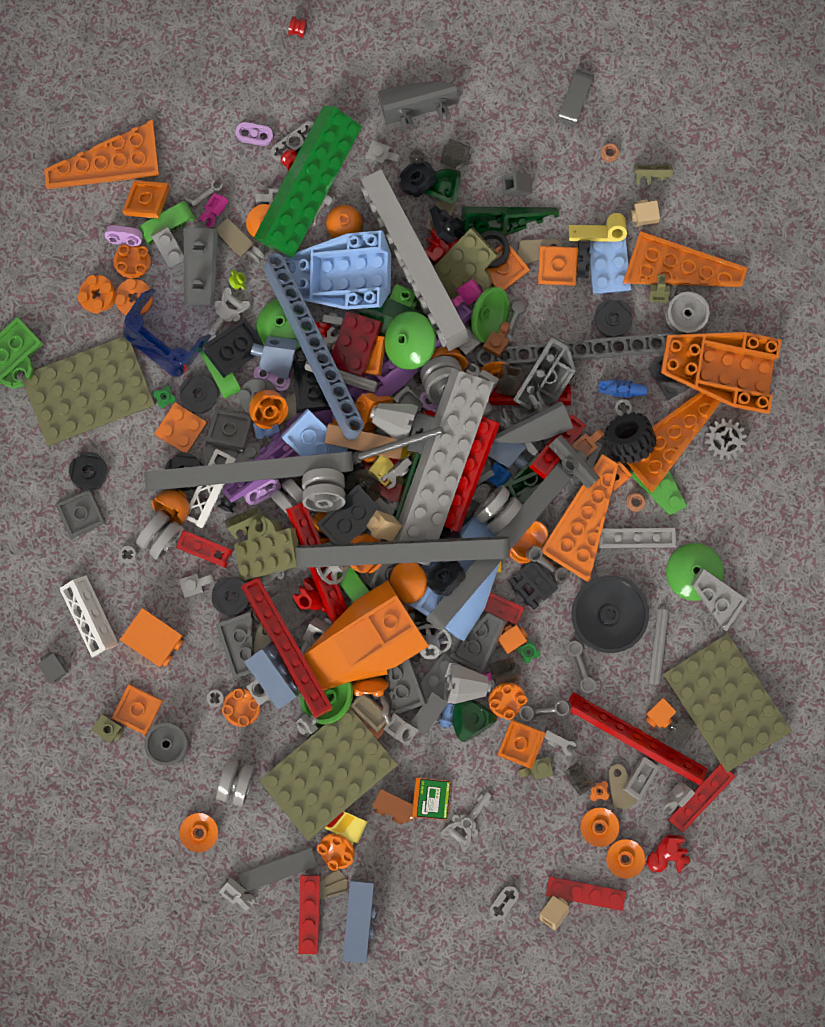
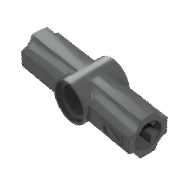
(574, 461)

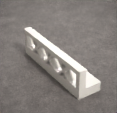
(210, 503)
(91, 614)

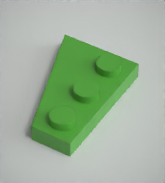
(666, 494)

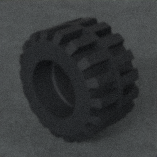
(630, 437)

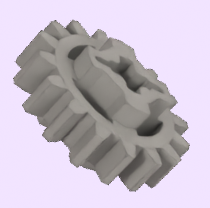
(734, 441)

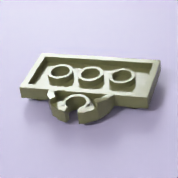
(466, 261)
(266, 549)

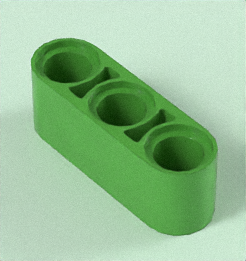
(173, 218)
(227, 385)
(352, 585)

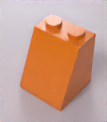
(152, 638)

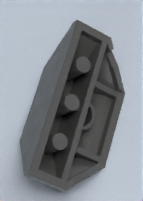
(548, 374)

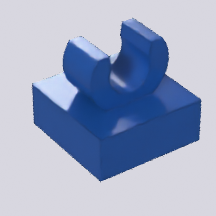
(501, 475)

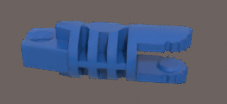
(621, 388)

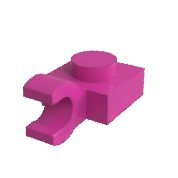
(213, 207)
(467, 292)

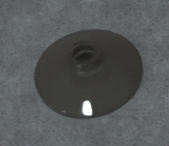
(368, 478)

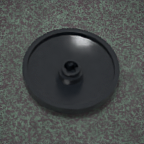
(610, 614)

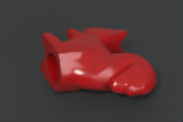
(438, 247)
(309, 596)
(668, 850)

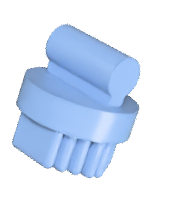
(260, 433)

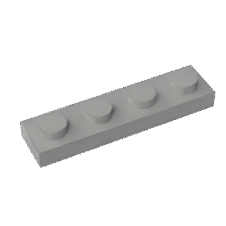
(638, 538)

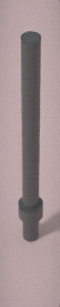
(359, 456)

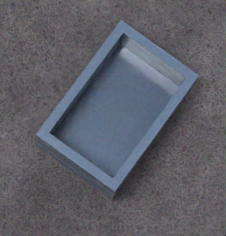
(273, 675)

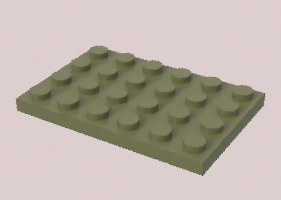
(88, 390)
(727, 703)
(328, 773)

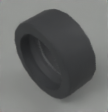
(505, 243)

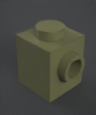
(108, 729)

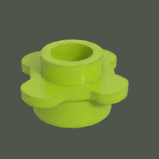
(237, 280)

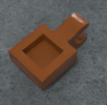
(498, 342)
(587, 444)

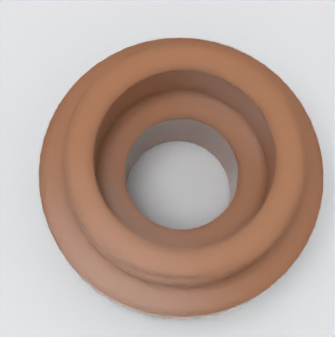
(610, 146)
(640, 497)

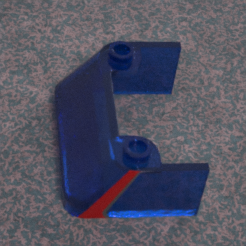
(172, 361)

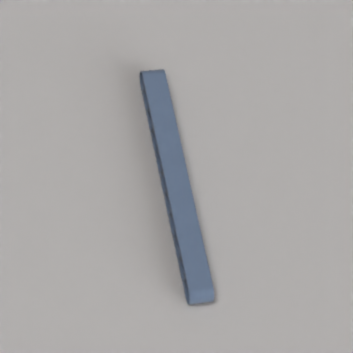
(313, 354)

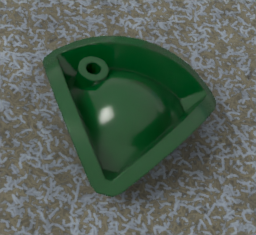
(446, 186)
(471, 719)

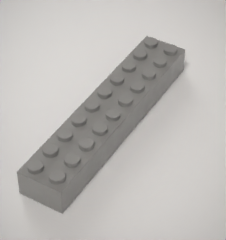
(414, 261)
(444, 457)

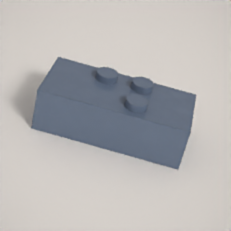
(358, 921)

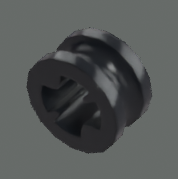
(226, 505)

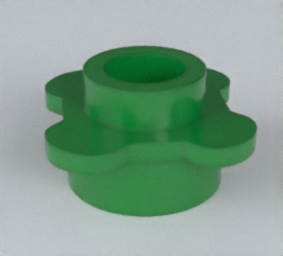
(169, 397)
(523, 651)

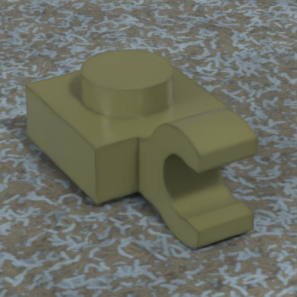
(660, 291)
(541, 769)

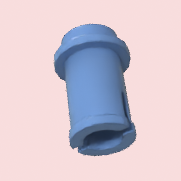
(447, 716)

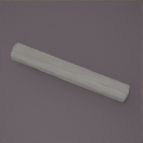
(353, 379)
(658, 648)

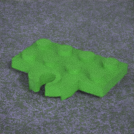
(16, 348)

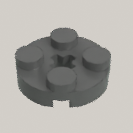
(251, 387)

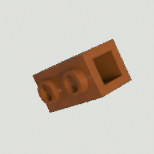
(394, 806)

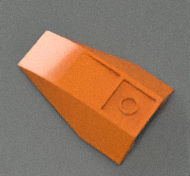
(724, 366)
(365, 640)

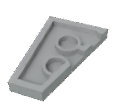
(718, 597)

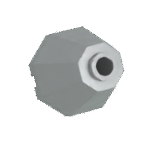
(394, 418)
(464, 684)

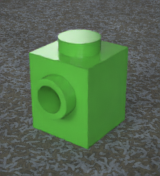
(404, 296)

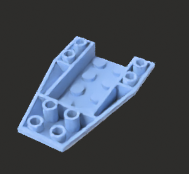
(344, 271)
(470, 612)

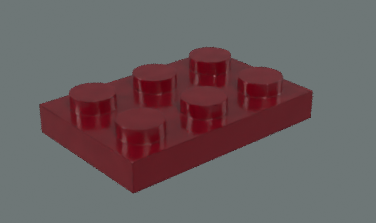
(356, 343)

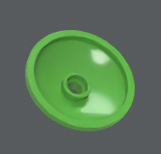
(489, 313)
(268, 325)
(418, 343)
(681, 566)
(342, 700)

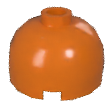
(343, 220)
(268, 409)
(170, 503)

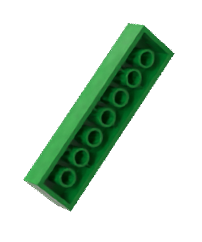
(308, 181)

